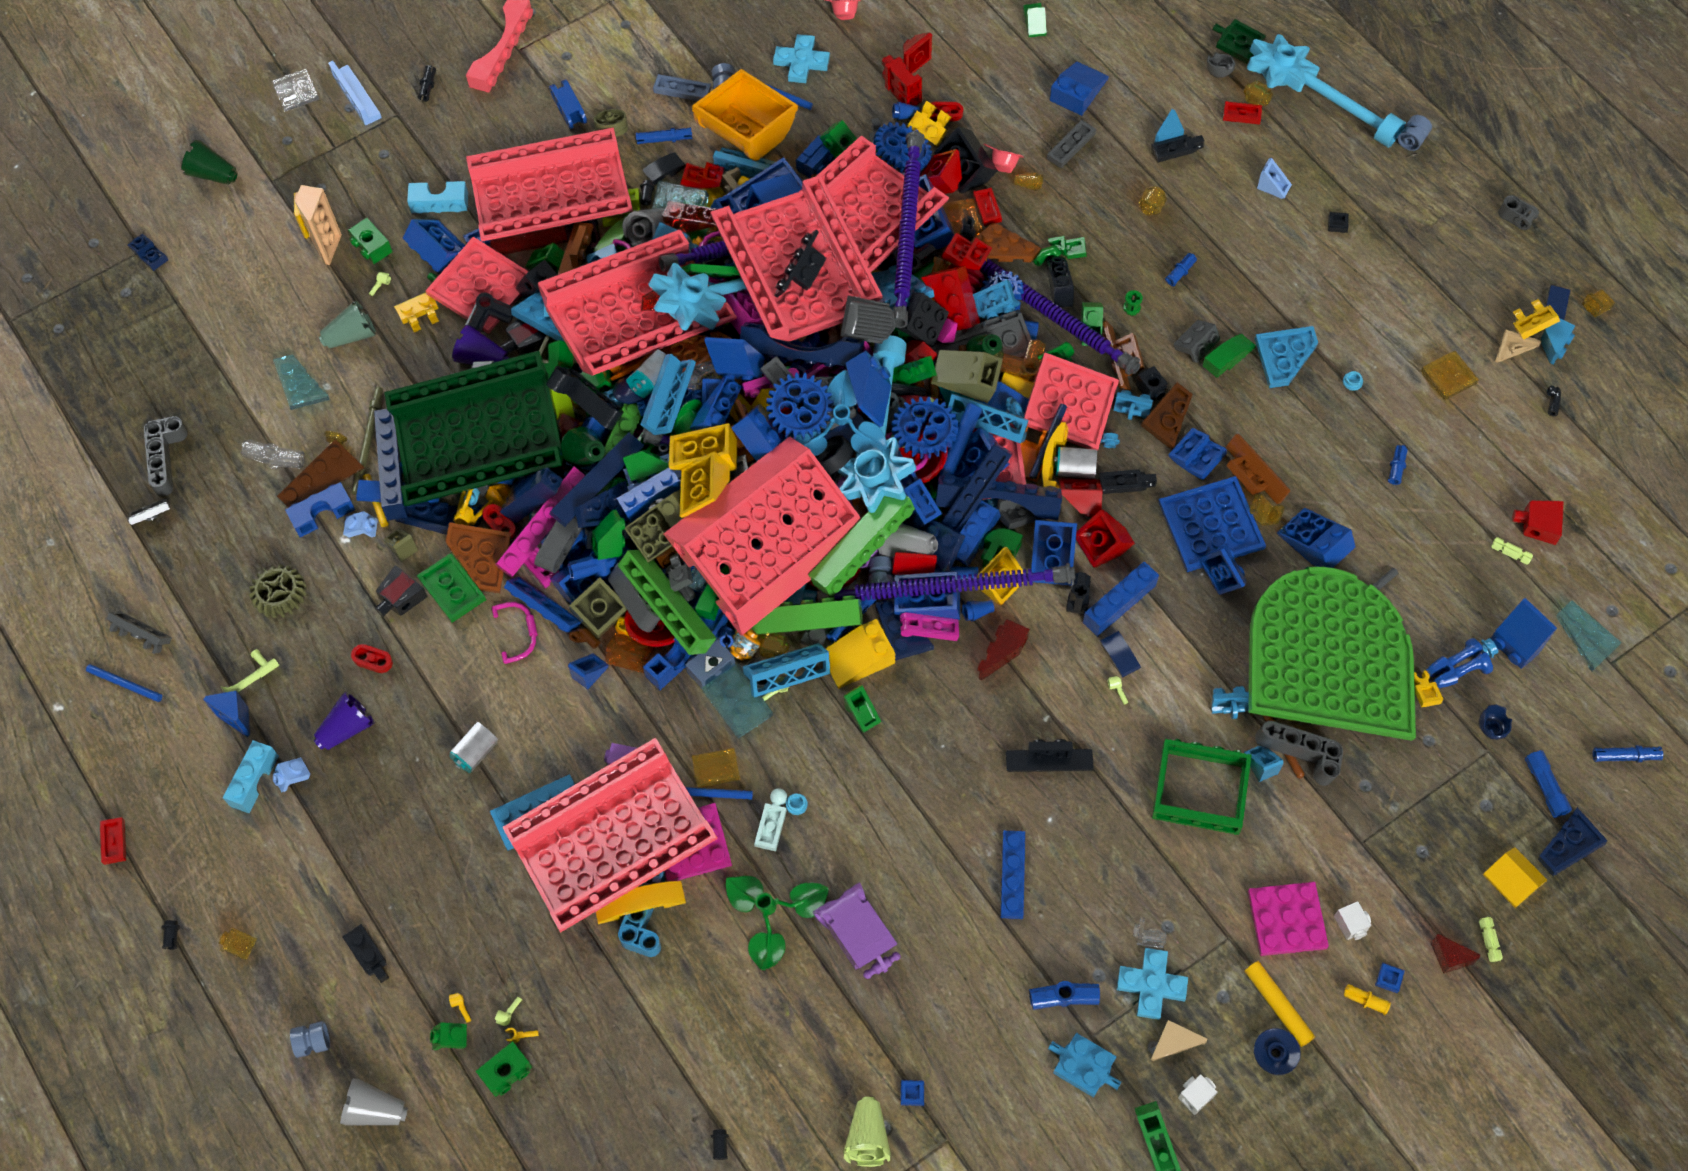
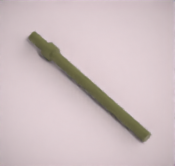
(375, 404)

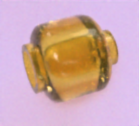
(1258, 93)
(1152, 201)
(773, 645)

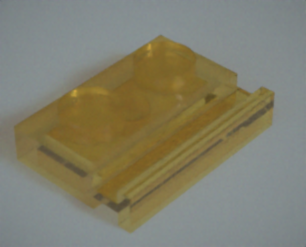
(715, 767)

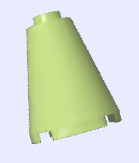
(867, 1135)

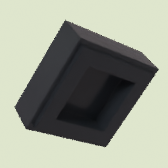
(1338, 222)

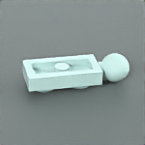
(772, 821)

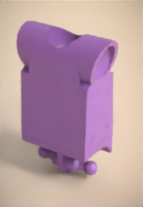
(858, 931)

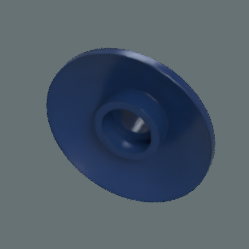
(624, 393)
(1284, 1043)

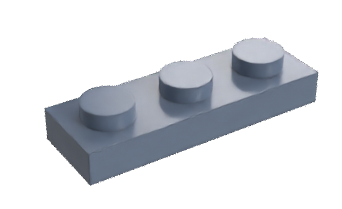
(681, 87)

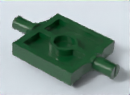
(1237, 39)

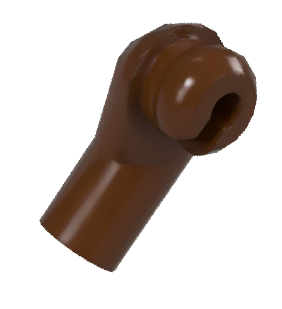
(584, 635)

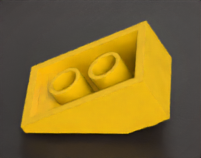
(693, 445)
(702, 482)
(860, 654)

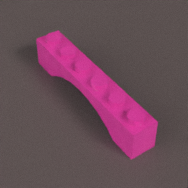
(536, 528)

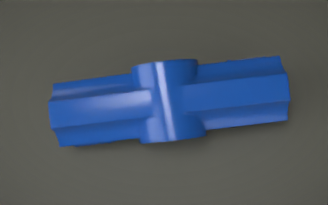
(592, 566)
(1049, 995)

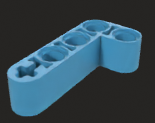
(638, 928)

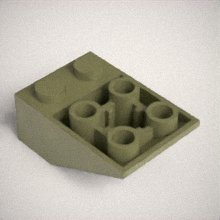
(968, 373)
(649, 528)

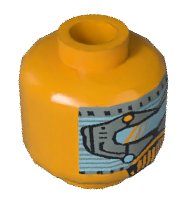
(745, 646)

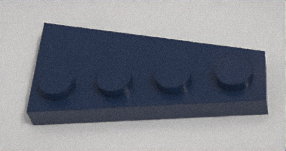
(434, 517)
(948, 540)

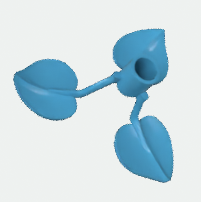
(868, 434)

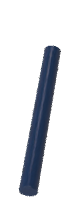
(1055, 423)

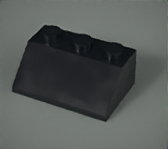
(974, 161)

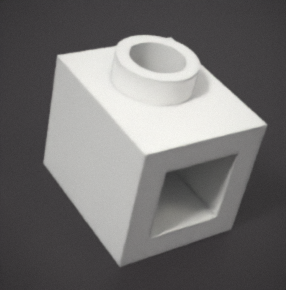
(1353, 921)
(1197, 1093)

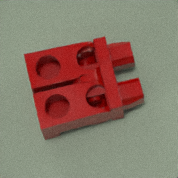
(901, 82)

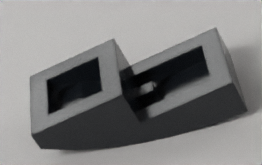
(664, 166)

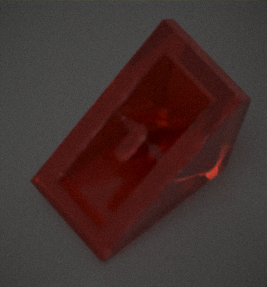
(1451, 954)

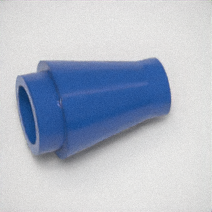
(903, 111)
(976, 609)

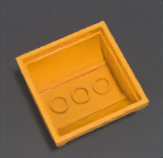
(746, 114)

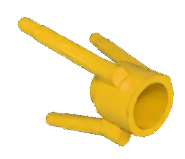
(464, 513)

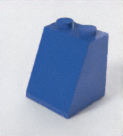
(771, 190)

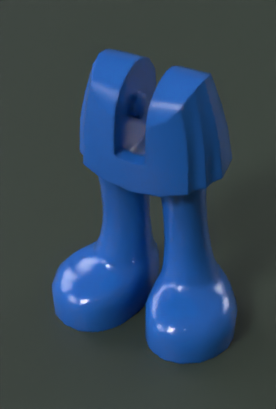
(1450, 674)

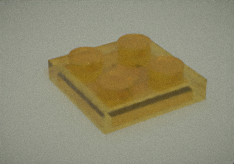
(1449, 375)

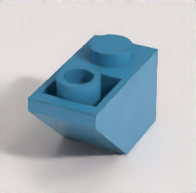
(1555, 338)

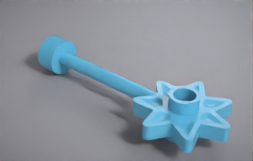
(1288, 66)
(690, 297)
(876, 472)

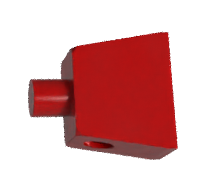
(1541, 520)

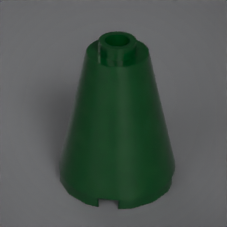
(207, 164)
(986, 343)
(581, 447)

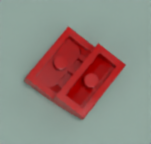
(702, 177)
(963, 252)

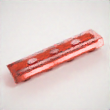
(529, 240)

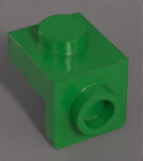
(449, 1036)

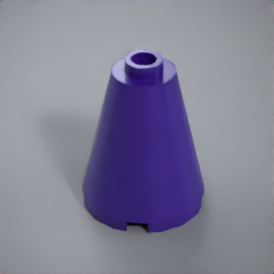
(476, 347)
(342, 722)

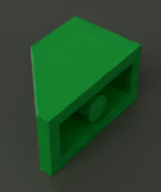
(551, 254)

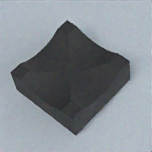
(924, 319)

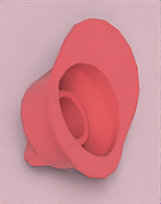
(844, 8)
(1004, 160)

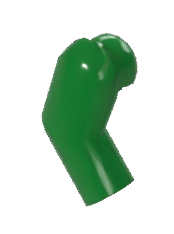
(1046, 252)

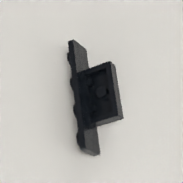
(804, 267)
(1049, 756)

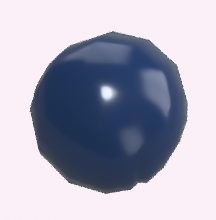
(1495, 722)

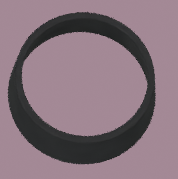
(840, 458)

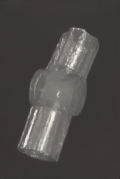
(281, 458)

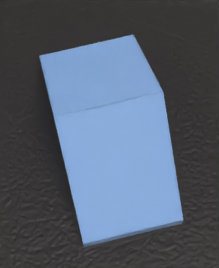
(1273, 180)

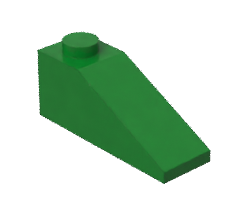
(1157, 1137)

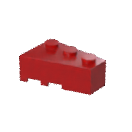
(954, 294)

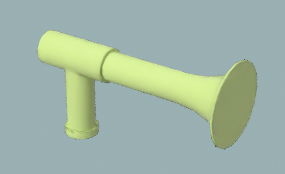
(265, 668)

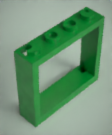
(1196, 818)

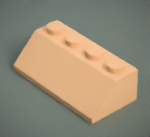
(318, 220)

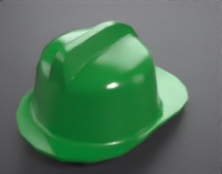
(686, 417)

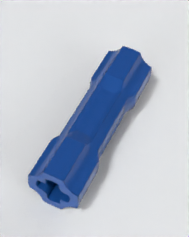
(1542, 771)

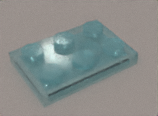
(733, 701)

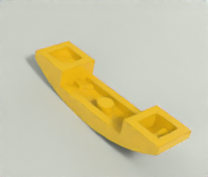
(1057, 440)
(641, 899)

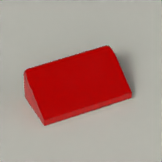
(913, 563)

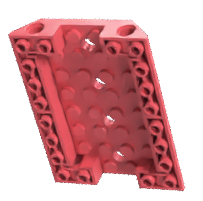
(755, 509)

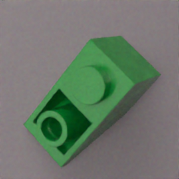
(1092, 316)
(643, 464)
(608, 537)

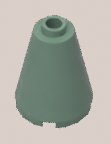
(348, 327)

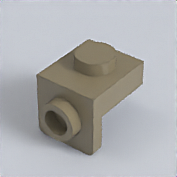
(731, 179)

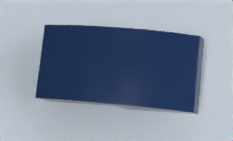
(147, 252)
(1120, 654)

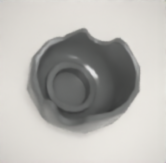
(1220, 65)

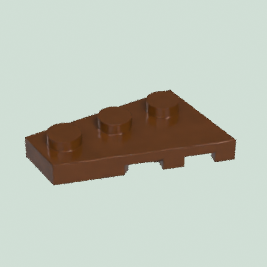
(1168, 415)

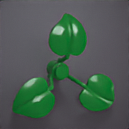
(748, 891)

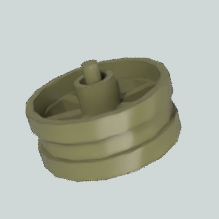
(611, 119)

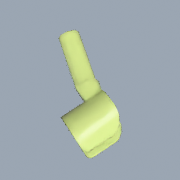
(382, 278)
(1115, 683)
(768, 695)
(504, 1018)

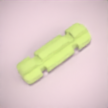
(1512, 550)
(1490, 939)

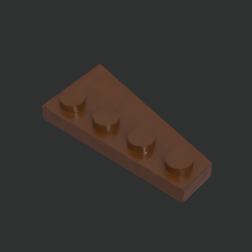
(328, 468)

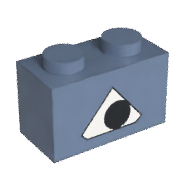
(710, 665)

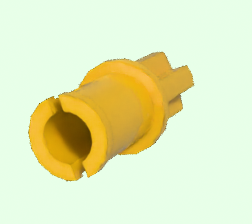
(1367, 999)

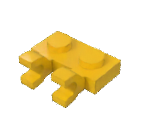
(932, 130)
(415, 308)
(1536, 322)

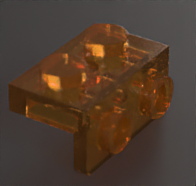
(627, 653)

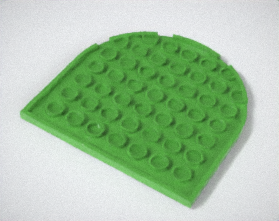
(1331, 655)

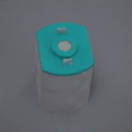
(645, 376)
(1076, 463)
(473, 748)

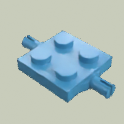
(1084, 1065)

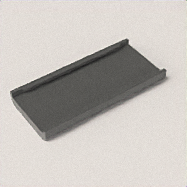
(1008, 327)

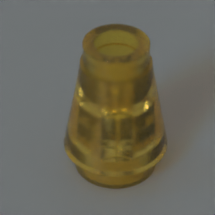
(1029, 180)

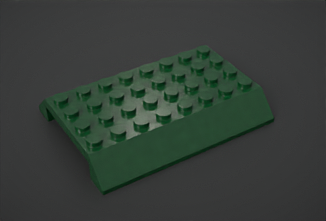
(475, 428)

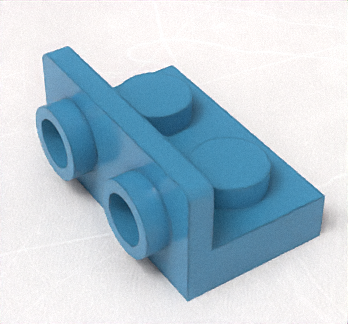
(995, 300)

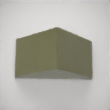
(401, 544)

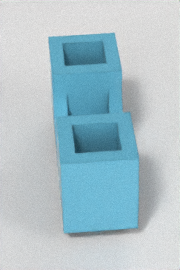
(452, 199)
(243, 788)

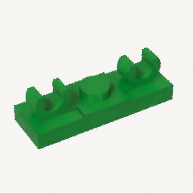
(914, 371)

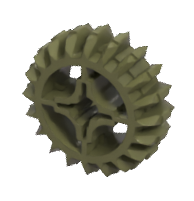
(275, 583)

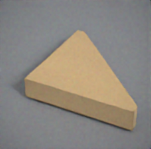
(1514, 345)
(1176, 1040)

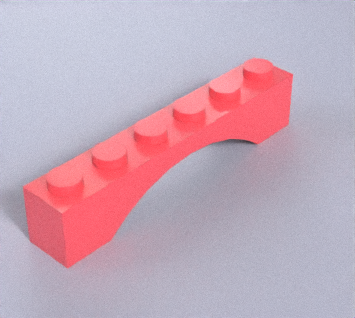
(484, 71)

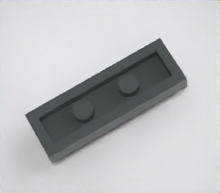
(1071, 144)

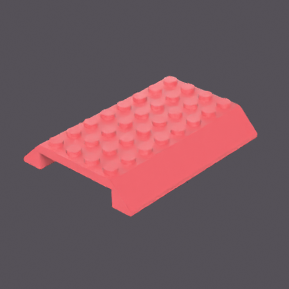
(548, 184)
(871, 199)
(764, 245)
(601, 306)
(609, 834)

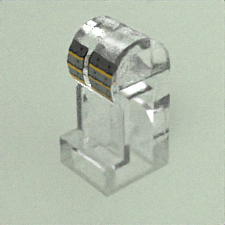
(701, 371)

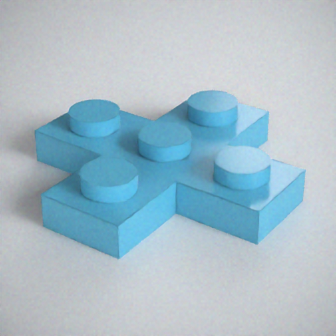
(801, 58)
(1152, 983)

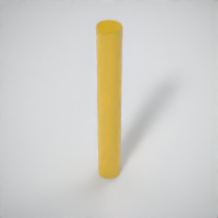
(377, 506)

